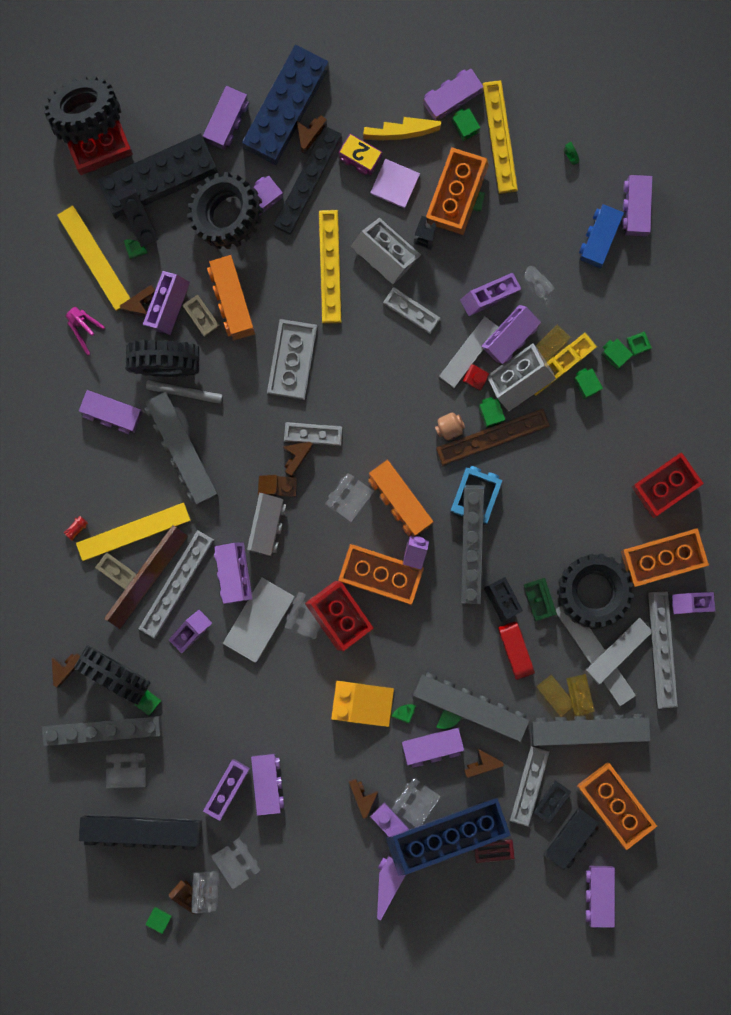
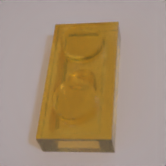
(552, 342)
(555, 695)
(580, 695)

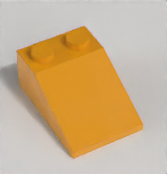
(362, 703)

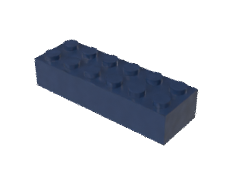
(285, 104)
(447, 837)

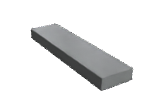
(468, 353)
(618, 651)
(529, 786)

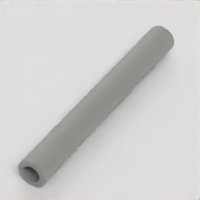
(183, 391)

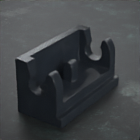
(423, 236)
(503, 599)

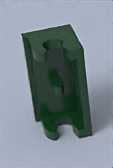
(540, 599)

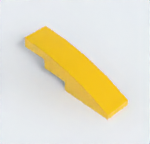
(410, 128)
(570, 357)

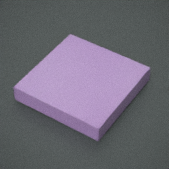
(395, 183)

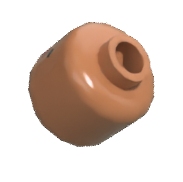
(450, 426)

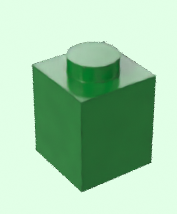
(465, 124)
(616, 353)
(587, 383)
(491, 412)

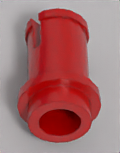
(77, 526)

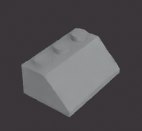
(385, 250)
(520, 377)
(266, 525)

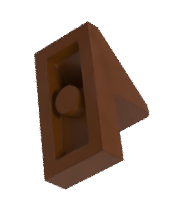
(308, 136)
(134, 304)
(300, 452)
(277, 485)
(62, 672)
(488, 763)
(364, 802)
(182, 895)

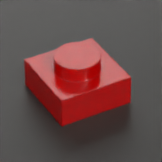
(476, 377)

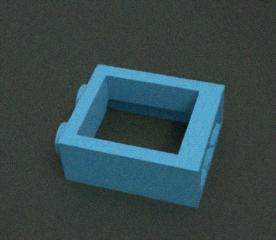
(476, 472)

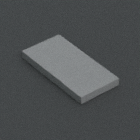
(292, 359)
(258, 620)

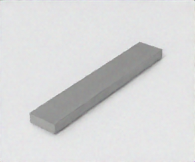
(176, 584)
(592, 650)
(662, 650)

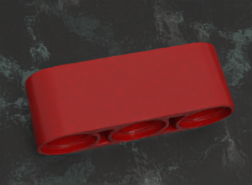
(516, 650)

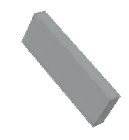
(411, 310)
(313, 433)

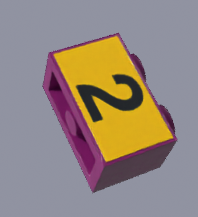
(360, 155)

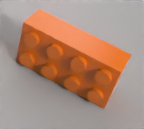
(457, 191)
(232, 299)
(400, 498)
(665, 557)
(380, 574)
(616, 806)

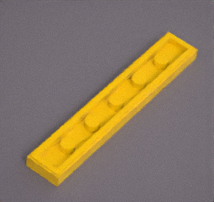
(500, 137)
(93, 257)
(330, 266)
(133, 532)

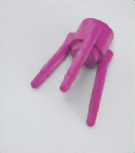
(77, 318)

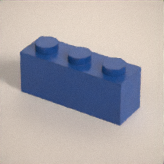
(600, 235)

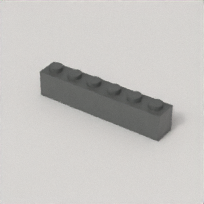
(181, 448)
(472, 544)
(472, 708)
(102, 731)
(590, 731)

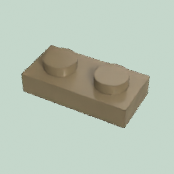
(201, 315)
(115, 570)

